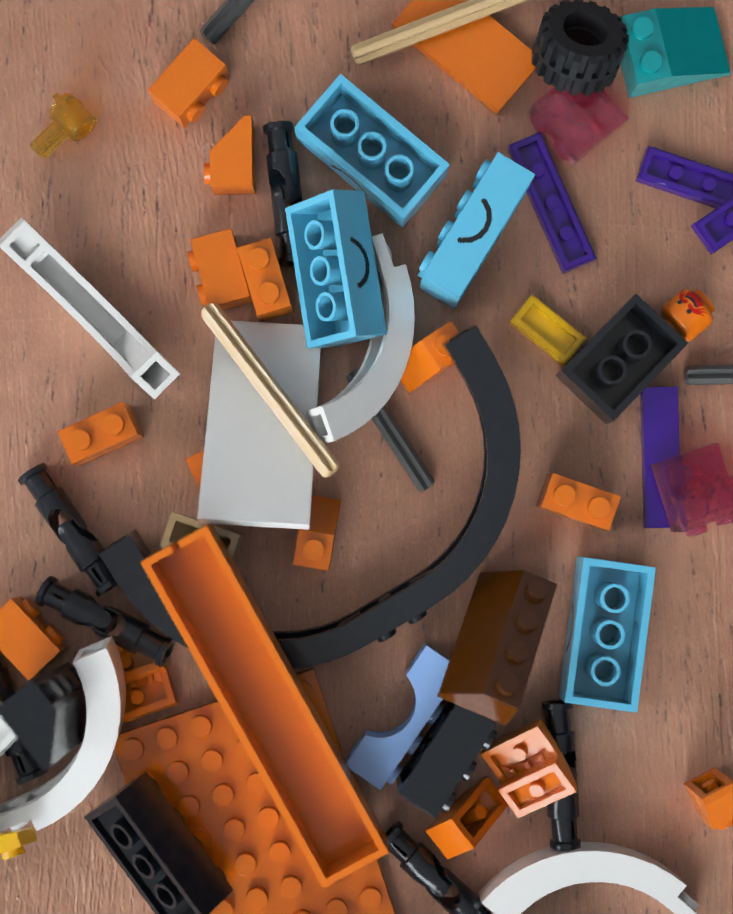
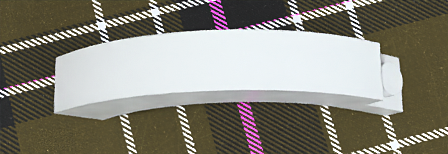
(89, 308)
(384, 359)
(105, 698)
(551, 869)

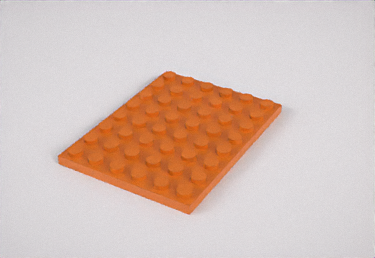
(235, 817)

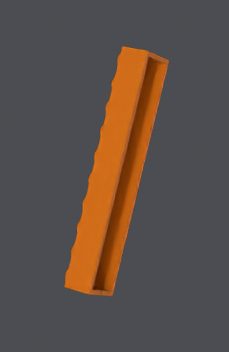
(266, 704)

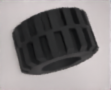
(579, 47)

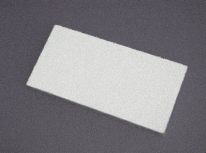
(249, 459)

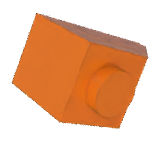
(233, 161)
(428, 358)
(316, 545)
(712, 798)
(467, 819)

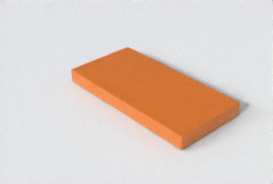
(476, 55)

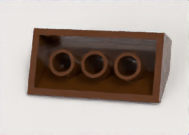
(498, 643)

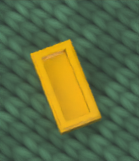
(547, 330)

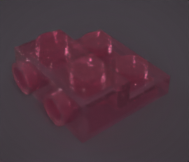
(576, 122)
(695, 489)

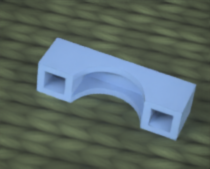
(379, 753)

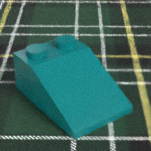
(672, 49)

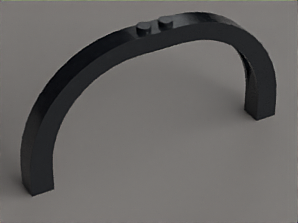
(426, 588)

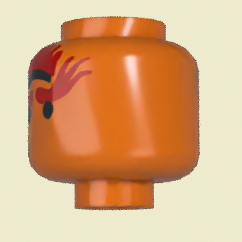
(688, 313)

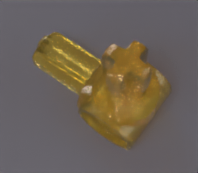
(68, 120)

